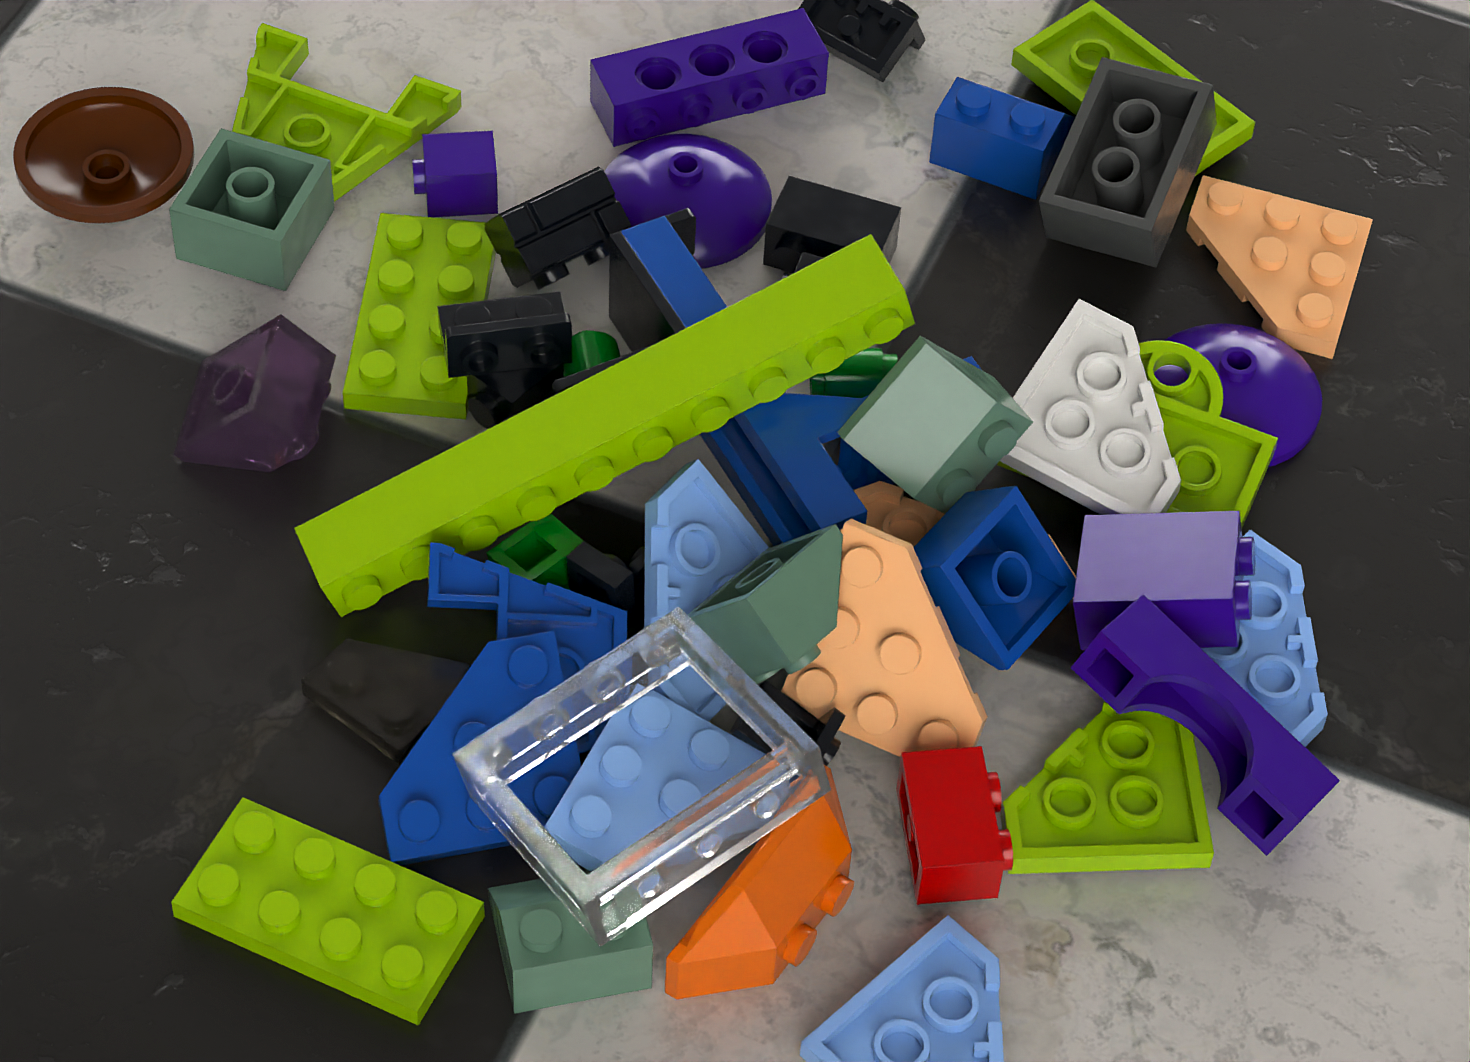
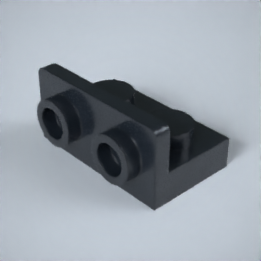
(866, 31)
(505, 334)

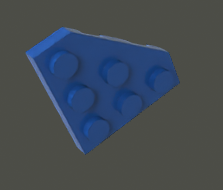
(426, 801)

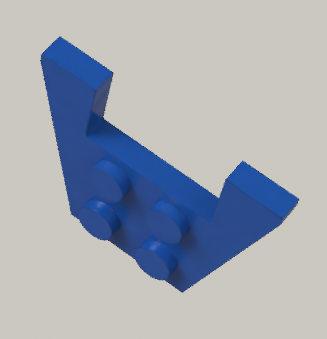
(582, 625)

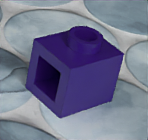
(457, 174)

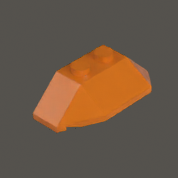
(768, 906)

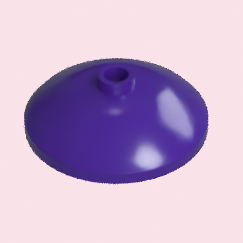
(701, 174)
(1261, 381)

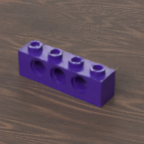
(708, 76)

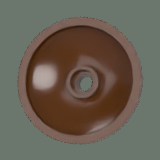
(103, 155)

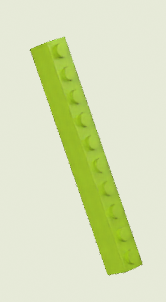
(607, 425)

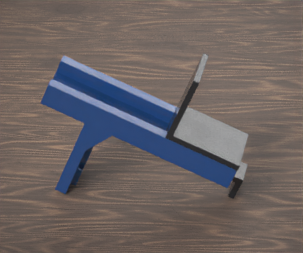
(766, 451)

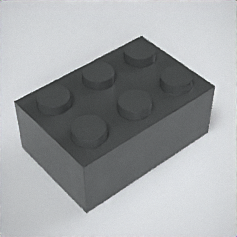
(1128, 161)

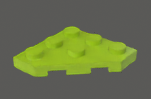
(1113, 801)

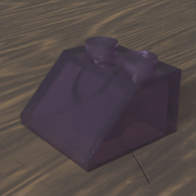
(258, 400)

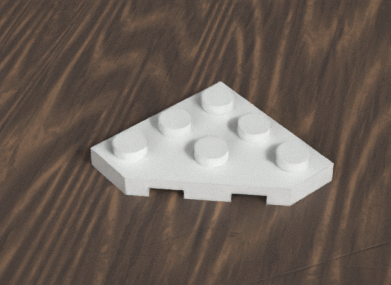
(1095, 420)

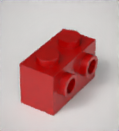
(952, 825)

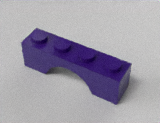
(1263, 770)

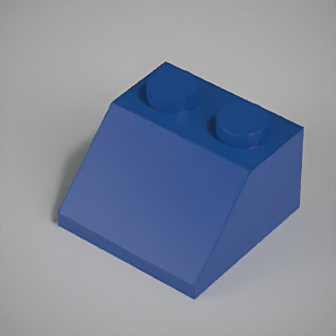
(998, 137)
(994, 574)

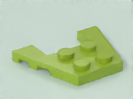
(329, 126)

